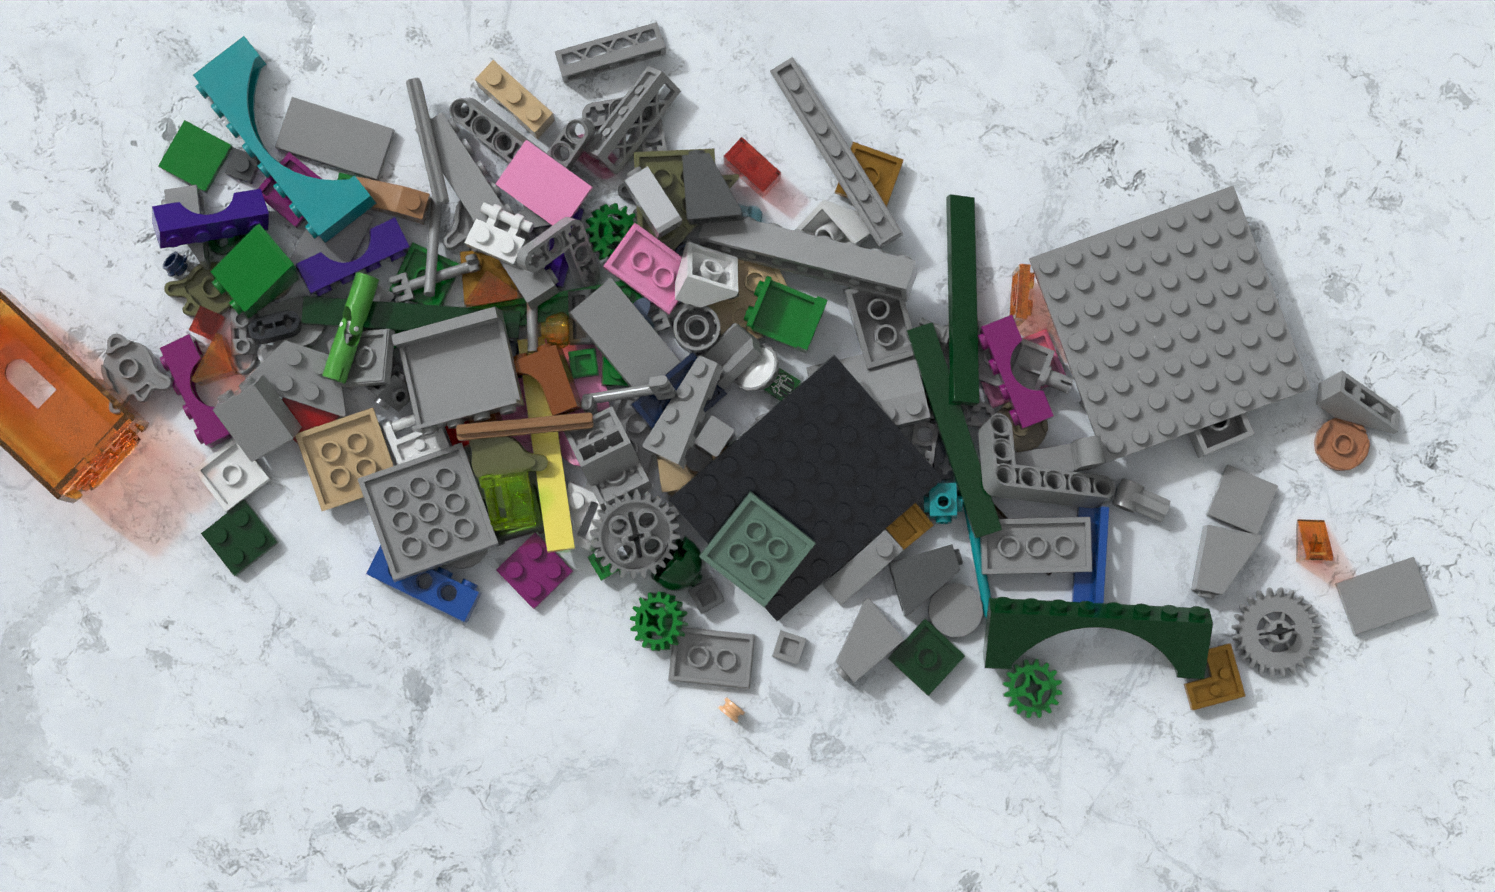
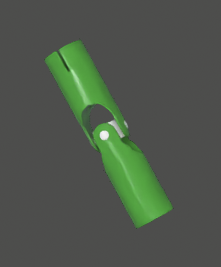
(354, 316)

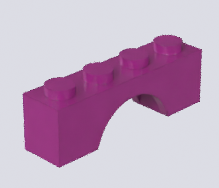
(182, 360)
(1027, 405)

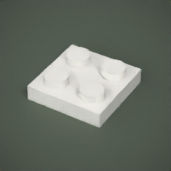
(231, 475)

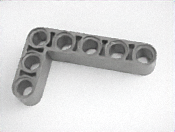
(500, 129)
(1077, 456)
(1007, 480)

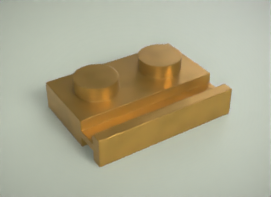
(909, 526)

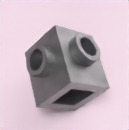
(392, 394)

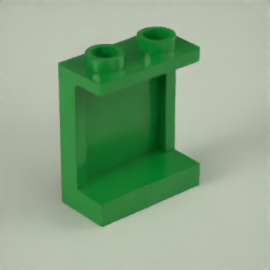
(784, 314)

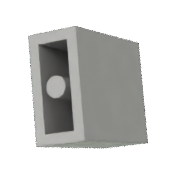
(256, 417)

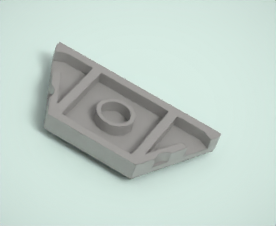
(297, 375)

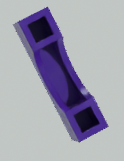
(179, 226)
(384, 242)

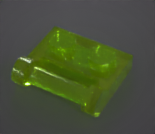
(516, 497)

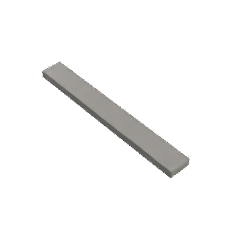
(836, 153)

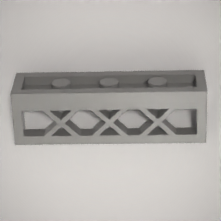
(611, 59)
(613, 131)

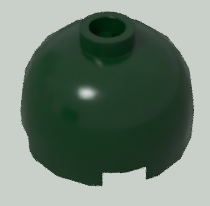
(683, 569)

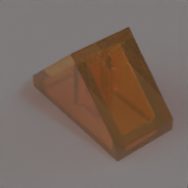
(491, 290)
(216, 363)
(1312, 541)

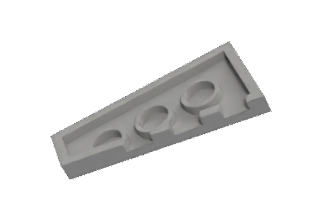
(678, 422)

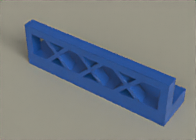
(1090, 585)

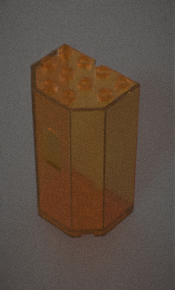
(73, 435)

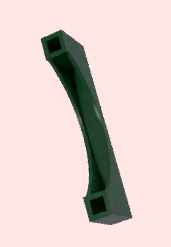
(1020, 624)

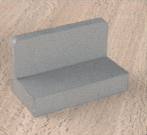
(734, 353)

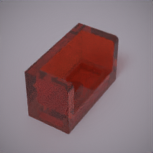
(752, 167)

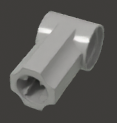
(1134, 498)

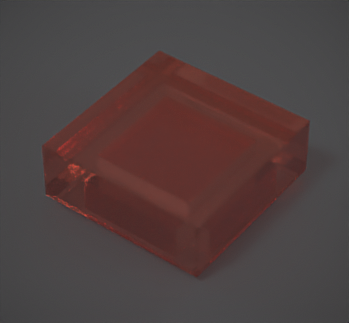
(207, 323)

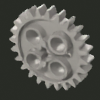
(658, 528)

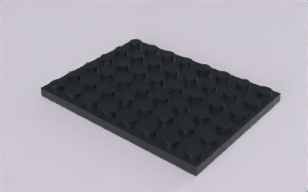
(823, 464)

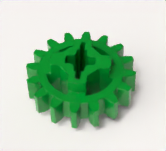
(602, 226)
(649, 624)
(1036, 701)

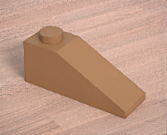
(398, 200)

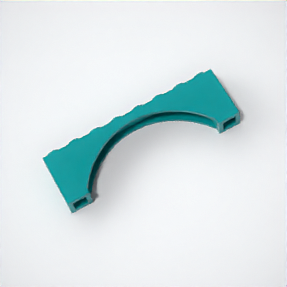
(232, 85)

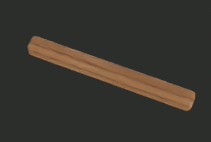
(524, 426)

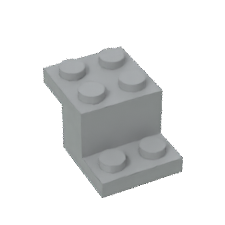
(608, 458)

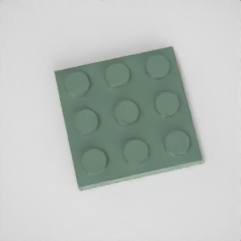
(757, 549)

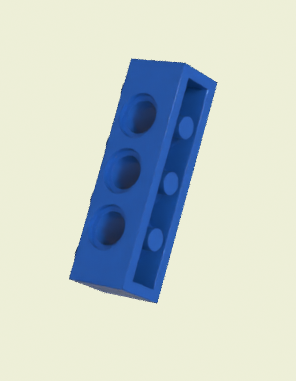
(460, 607)

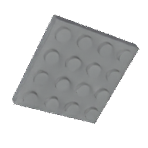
(427, 512)

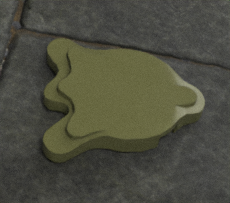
(198, 291)
(503, 456)

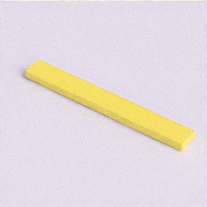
(551, 479)

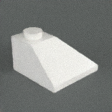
(835, 222)
(706, 276)

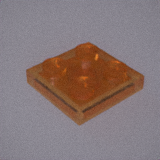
(1020, 286)

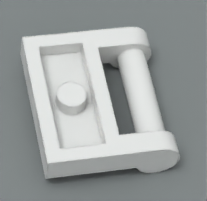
(414, 444)
(579, 503)

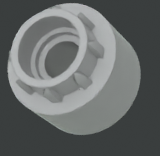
(694, 314)

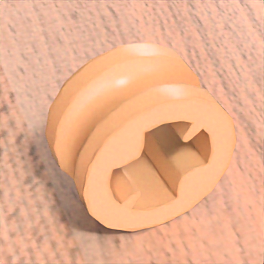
(731, 710)

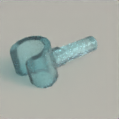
(753, 212)

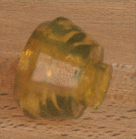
(556, 329)

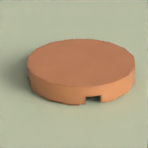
(1341, 444)

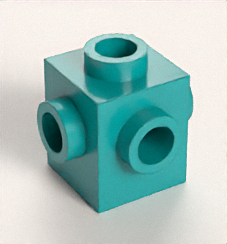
(943, 493)

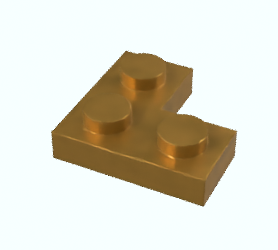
(1222, 684)

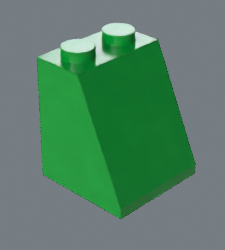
(254, 273)

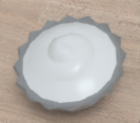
(760, 372)

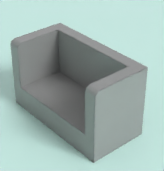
(714, 437)

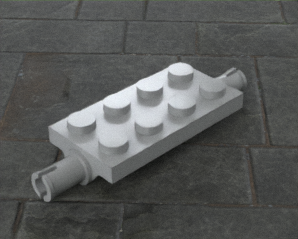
(1028, 363)

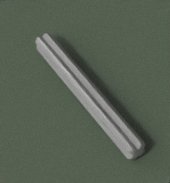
(427, 141)

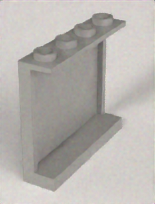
(459, 370)

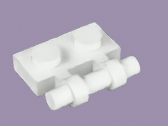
(495, 241)

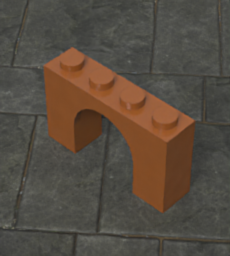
(554, 376)

